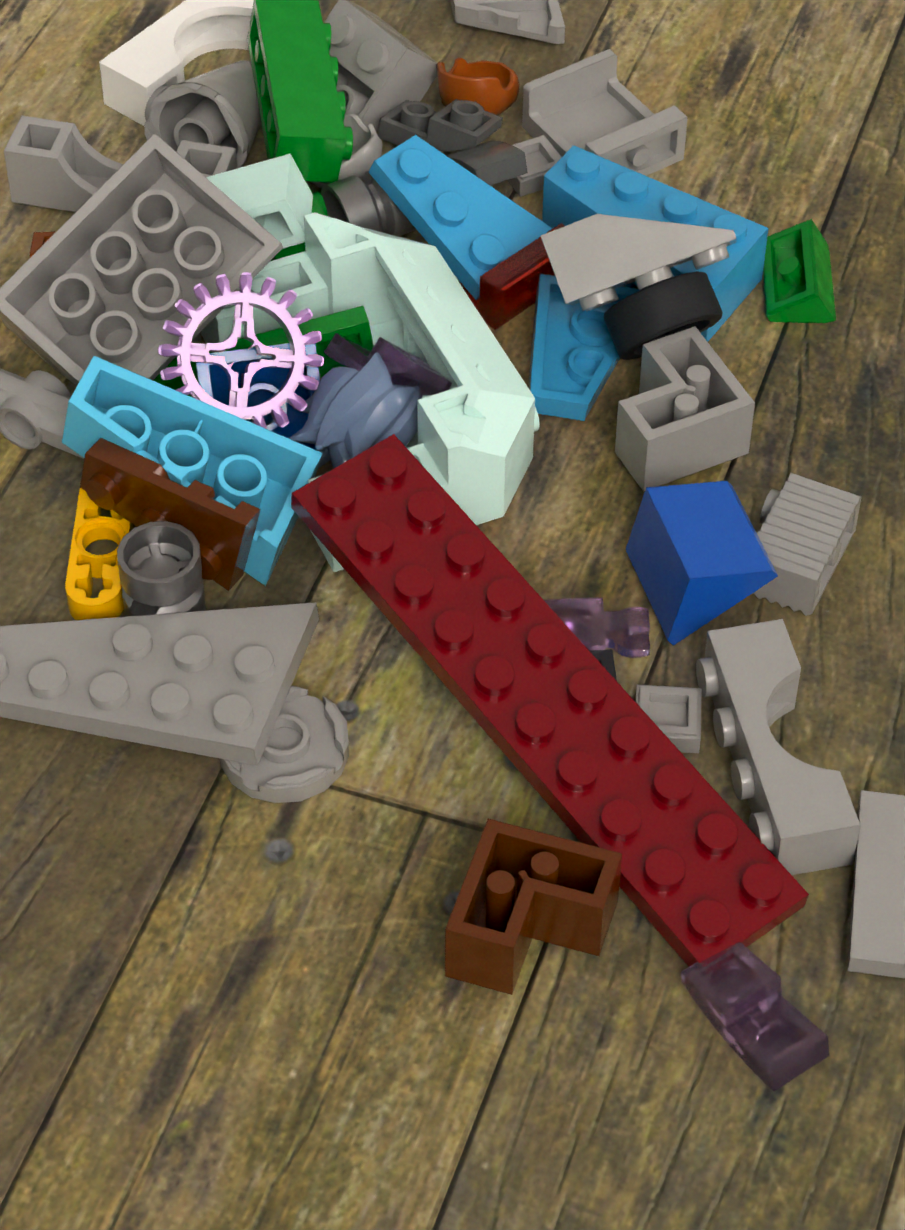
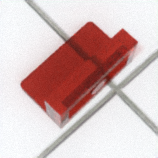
(512, 284)

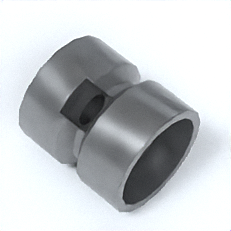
(365, 205)
(160, 570)

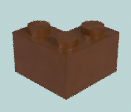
(525, 890)

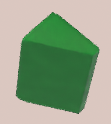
(798, 276)

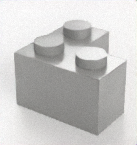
(685, 414)

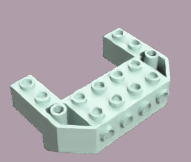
(476, 432)

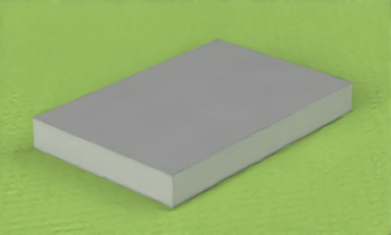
(879, 887)

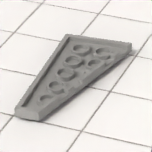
(160, 680)

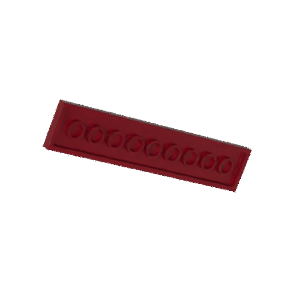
(549, 703)

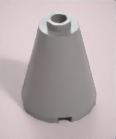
(209, 110)

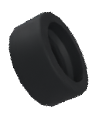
(662, 311)

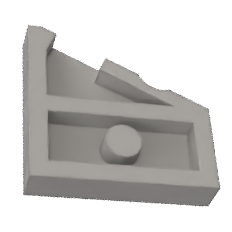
(523, 18)

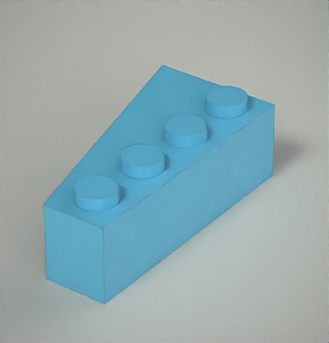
(195, 444)

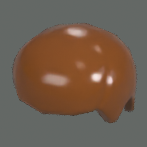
(483, 82)

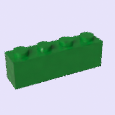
(298, 87)

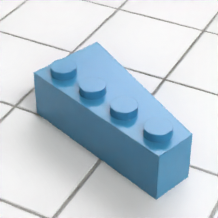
(592, 185)

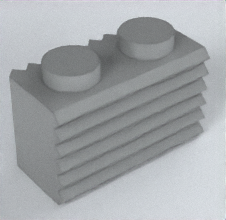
(805, 538)

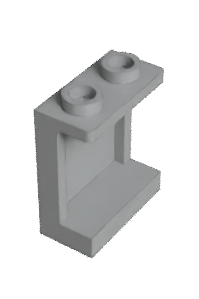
(598, 114)

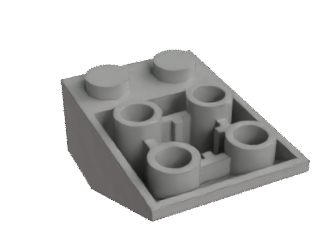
(613, 251)

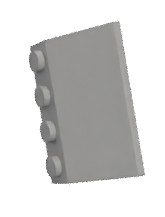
(125, 263)

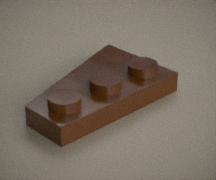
(145, 494)

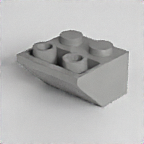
(375, 63)

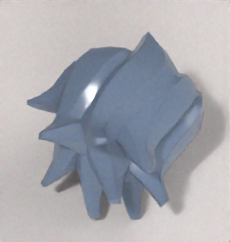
(358, 411)

